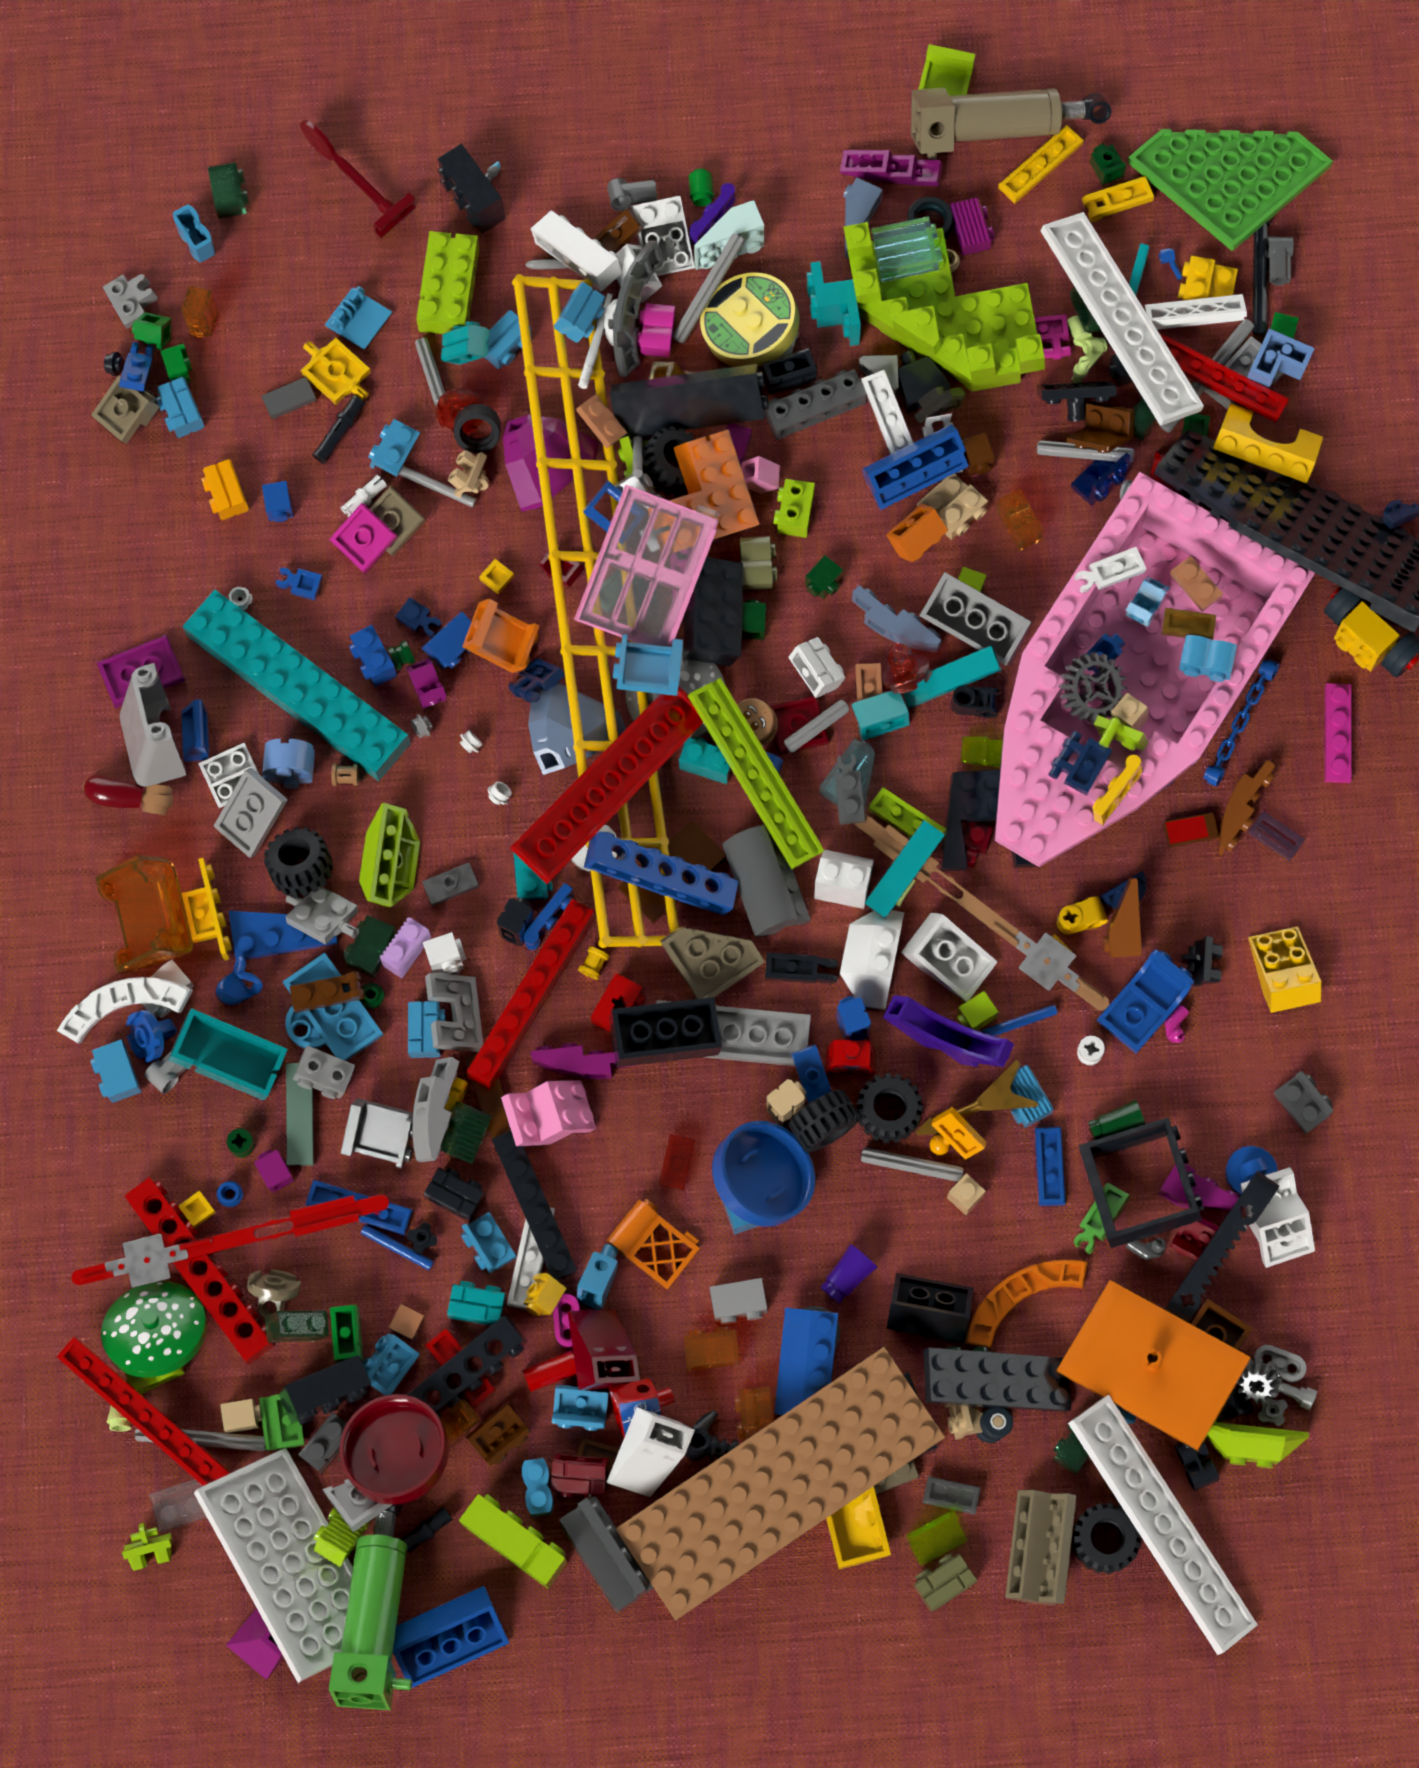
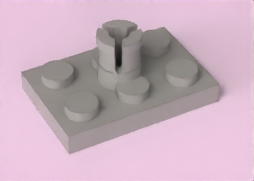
(250, 812)

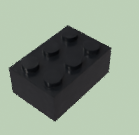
(470, 189)
(325, 1390)

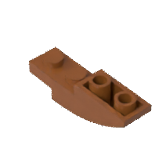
(1237, 812)

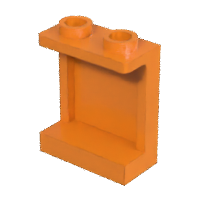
(500, 637)

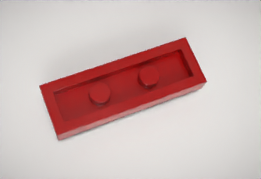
(446, 1347)

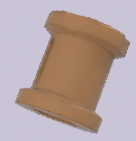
(338, 779)

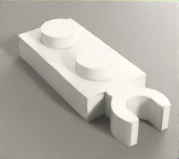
(1112, 570)

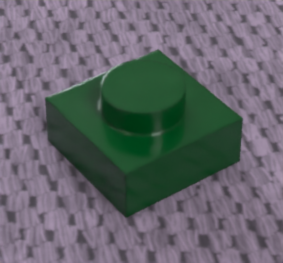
(1197, 423)

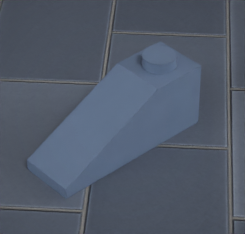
(860, 203)

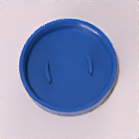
(763, 1173)

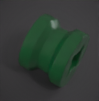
(401, 655)
(241, 1148)

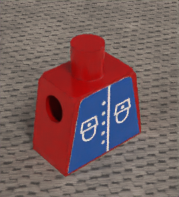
(635, 1394)

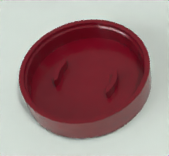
(394, 1449)

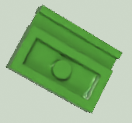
(277, 1427)

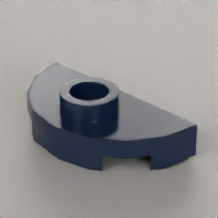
(1398, 514)
(1113, 896)

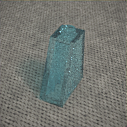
(865, 761)

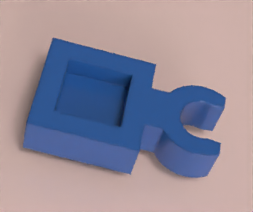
(303, 584)

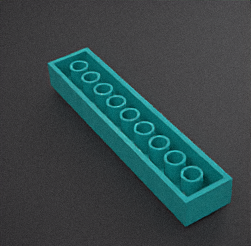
(296, 685)

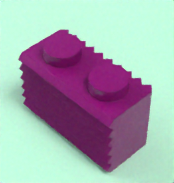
(971, 226)

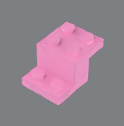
(548, 1113)

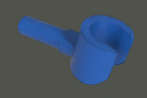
(1168, 256)

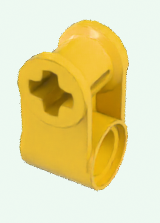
(1086, 915)

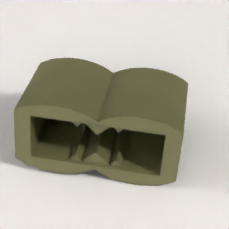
(757, 564)

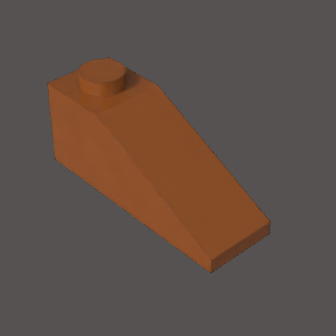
(1124, 930)

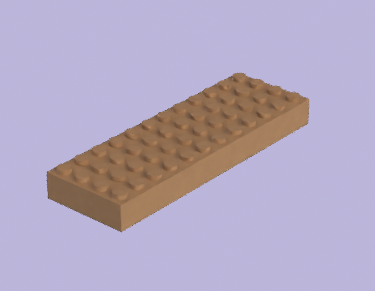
(779, 1483)

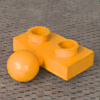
(957, 1132)

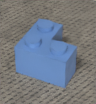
(1281, 355)

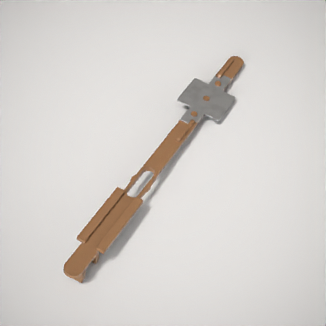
(1044, 961)

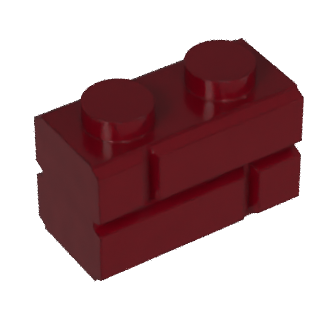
(580, 1475)

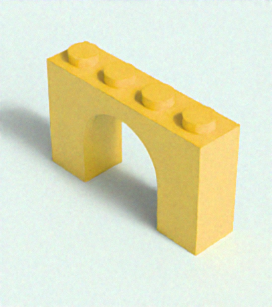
(1240, 441)

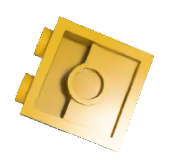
(1206, 279)

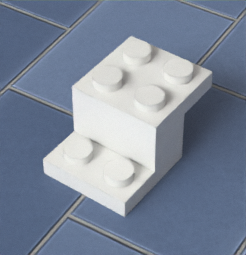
(1285, 1223)

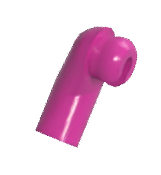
(1172, 1024)

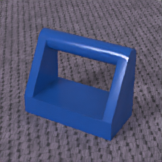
(594, 514)
(195, 732)

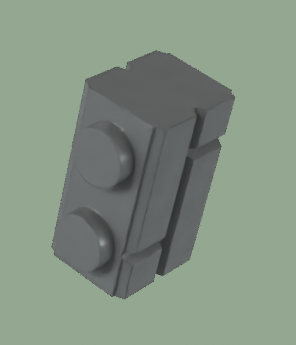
(324, 1444)

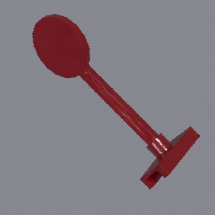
(392, 213)

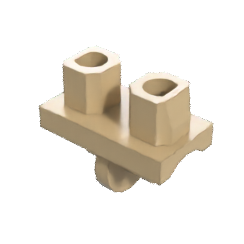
(472, 476)

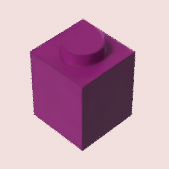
(273, 1170)

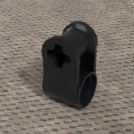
(977, 701)

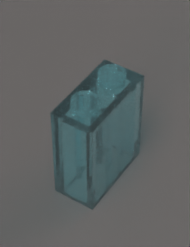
(906, 249)

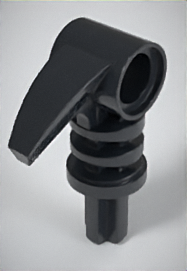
(710, 1444)

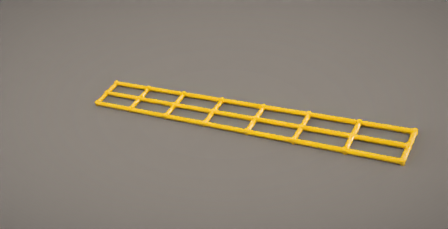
(589, 557)

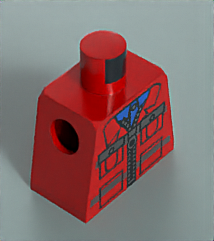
(850, 1058)

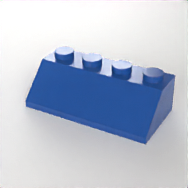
(804, 1356)
(448, 1637)

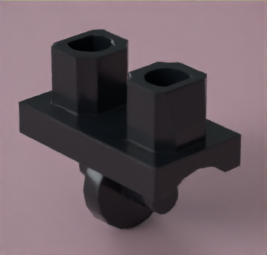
(1200, 959)

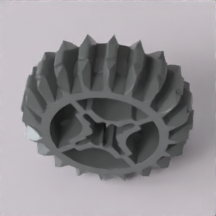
(1076, 677)

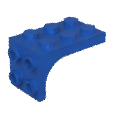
(1147, 1001)

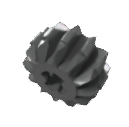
(1268, 1382)

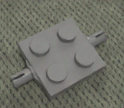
(322, 915)

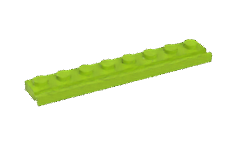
(756, 773)

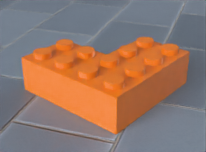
(716, 481)

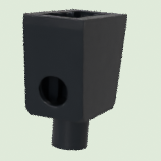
(917, 379)

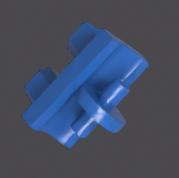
(1109, 646)

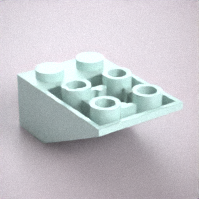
(739, 220)

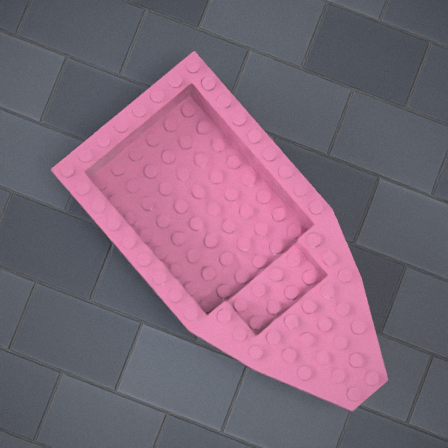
(1259, 589)

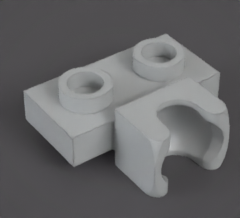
(129, 297)

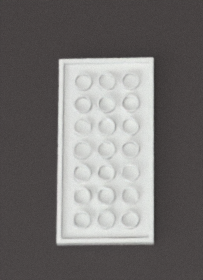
(268, 1532)

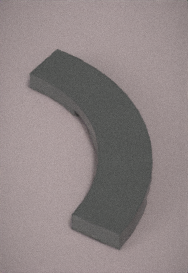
(628, 305)

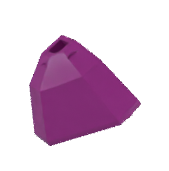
(522, 459)

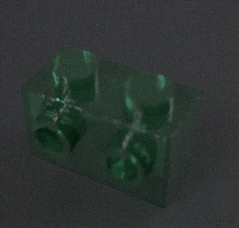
(1070, 1453)

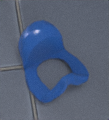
(232, 989)

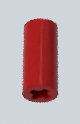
(550, 1371)

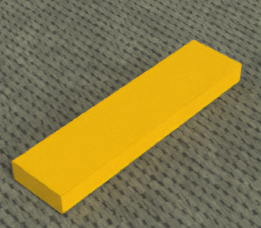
(1040, 164)

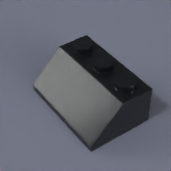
(930, 1308)

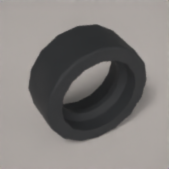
(933, 204)
(472, 444)

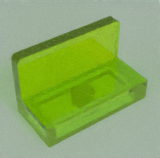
(936, 1538)

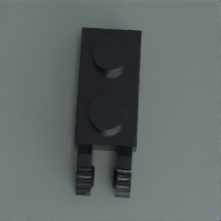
(798, 968)

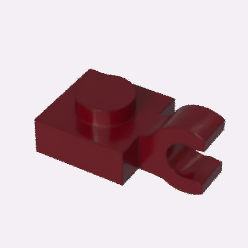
(976, 840)

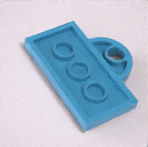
(341, 1027)

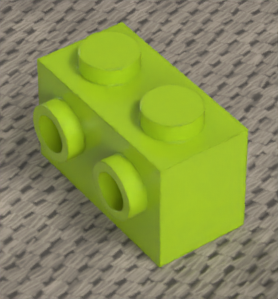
(795, 509)

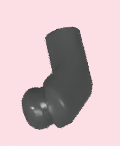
(1148, 1250)

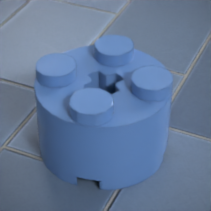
(288, 762)

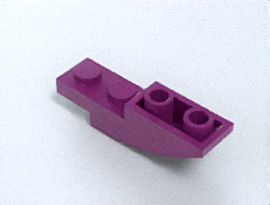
(573, 1063)

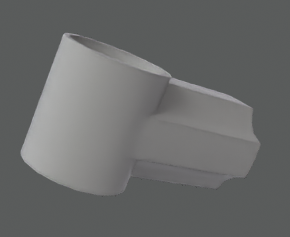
(164, 1074)

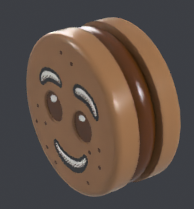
(760, 719)

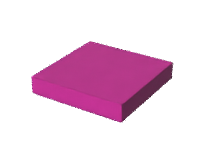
(363, 538)

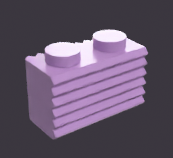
(405, 947)

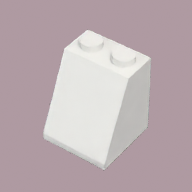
(843, 879)

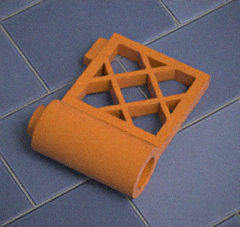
(635, 1230)

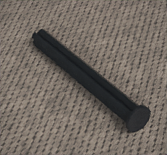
(1260, 280)

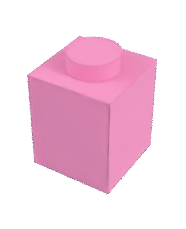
(760, 474)

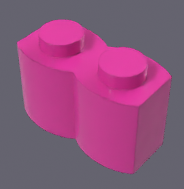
(657, 330)

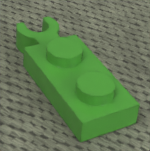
(1092, 1222)

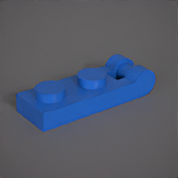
(548, 917)

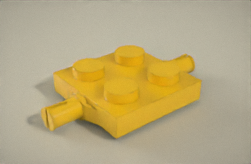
(335, 371)

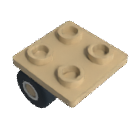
(988, 1426)

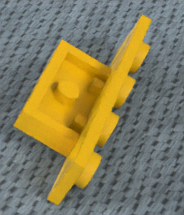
(203, 914)

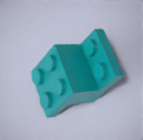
(833, 303)

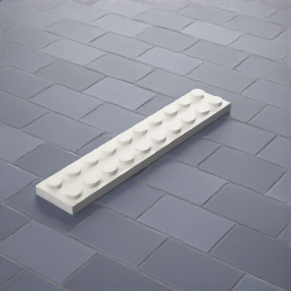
(1122, 318)
(1163, 1524)

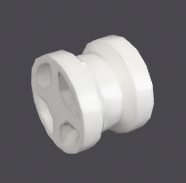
(1089, 1056)

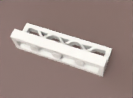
(1197, 311)

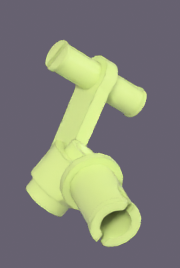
(1092, 347)

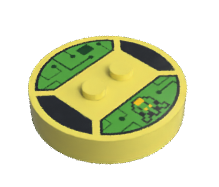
(750, 320)

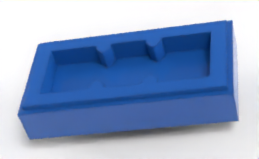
(811, 1072)

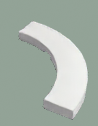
(118, 995)

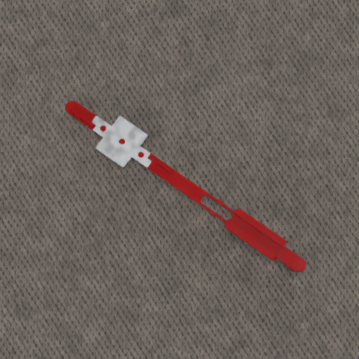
(149, 1260)

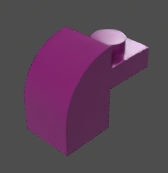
(426, 683)

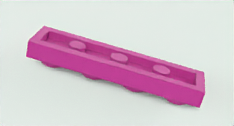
(1337, 733)

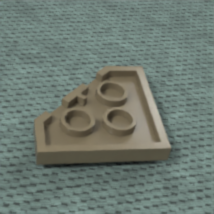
(710, 960)

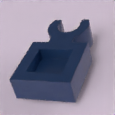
(415, 616)

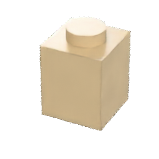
(1131, 712)
(966, 1194)
(240, 1416)

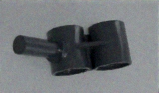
(1197, 1467)

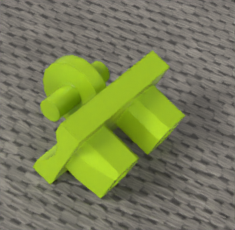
(159, 1545)

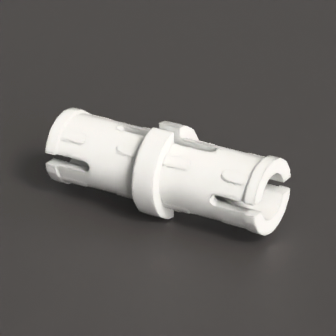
(364, 495)

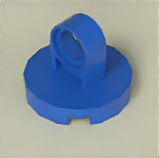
(148, 1034)
(1245, 1164)

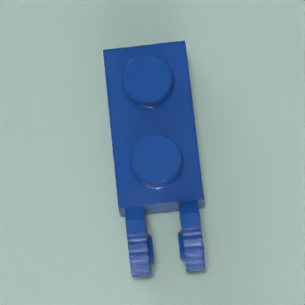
(136, 368)

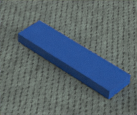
(393, 1219)

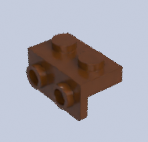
(498, 1435)

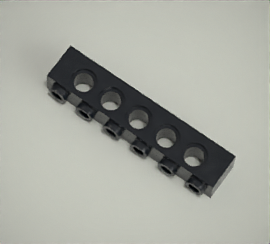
(460, 1364)

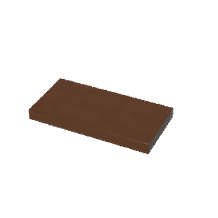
(692, 846)

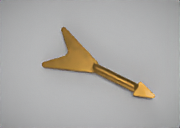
(995, 1097)

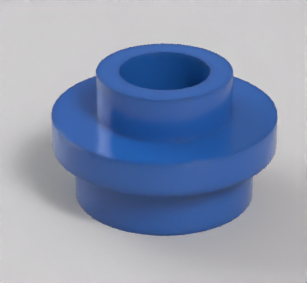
(224, 1188)

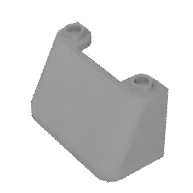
(148, 740)

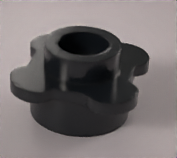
(421, 1245)

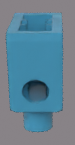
(598, 1278)

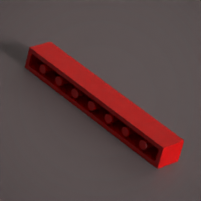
(531, 994)

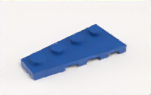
(268, 935)

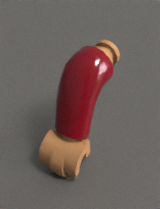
(122, 794)

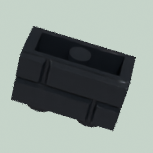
(789, 371)
(515, 921)
(455, 1194)

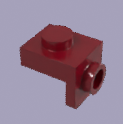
(570, 570)

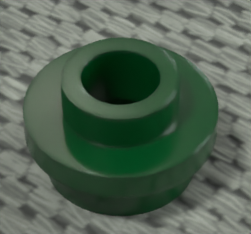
(377, 1000)

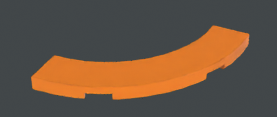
(1017, 1288)

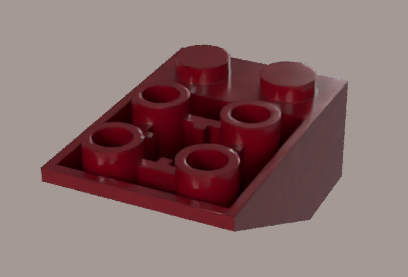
(601, 1350)

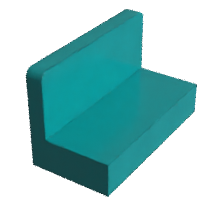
(880, 714)

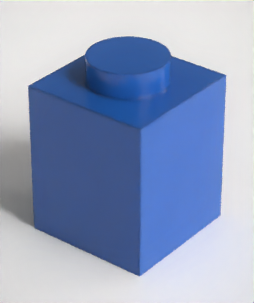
(277, 501)

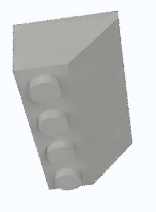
(976, 618)

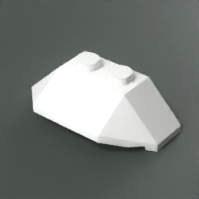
(871, 957)

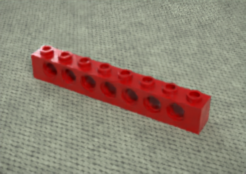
(250, 1347)

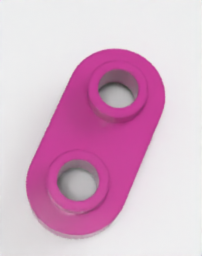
(561, 1320)

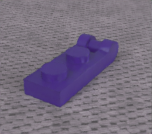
(713, 213)

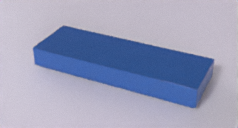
(1049, 1166)

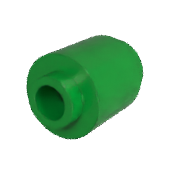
(701, 187)

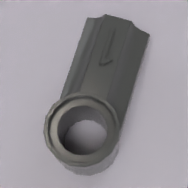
(624, 194)
(1280, 255)

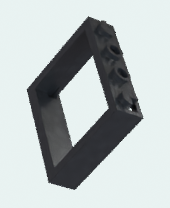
(1128, 1139)

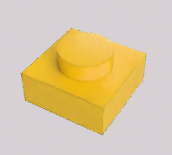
(496, 576)
(197, 1209)

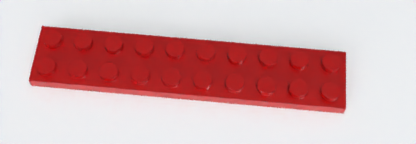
(607, 784)

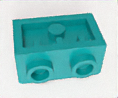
(528, 883)

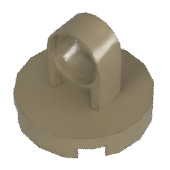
(273, 1287)

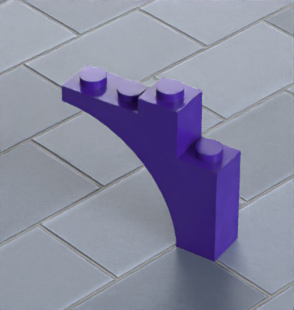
(940, 1033)

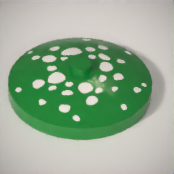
(154, 1329)

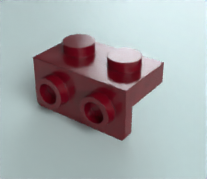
(1193, 1238)

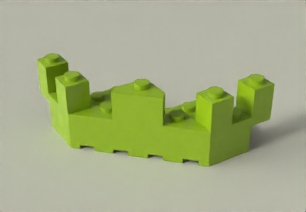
(971, 337)

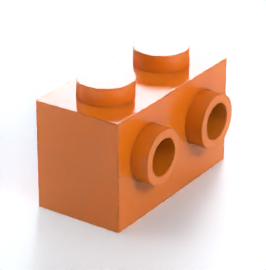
(917, 532)

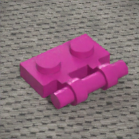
(1053, 330)

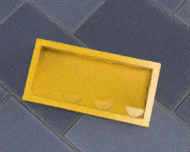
(858, 1531)

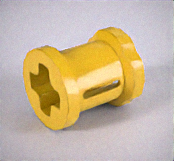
(593, 963)

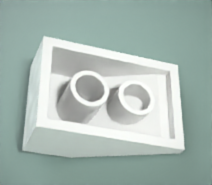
(949, 956)

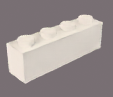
(576, 250)

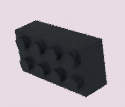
(715, 614)
(665, 1032)

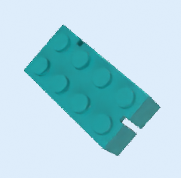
(227, 1054)

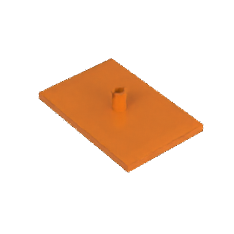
(1179, 1390)

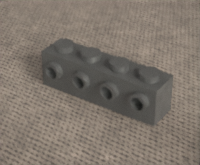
(815, 404)

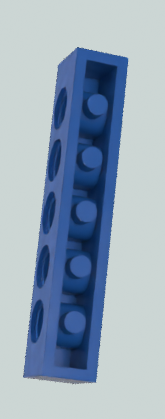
(600, 859)

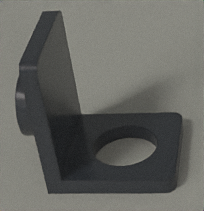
(1233, 1407)

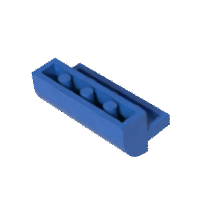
(915, 466)

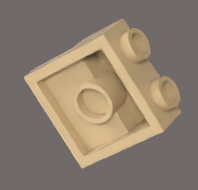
(956, 504)

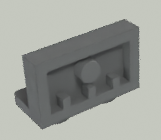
(1304, 1102)

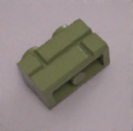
(944, 1582)

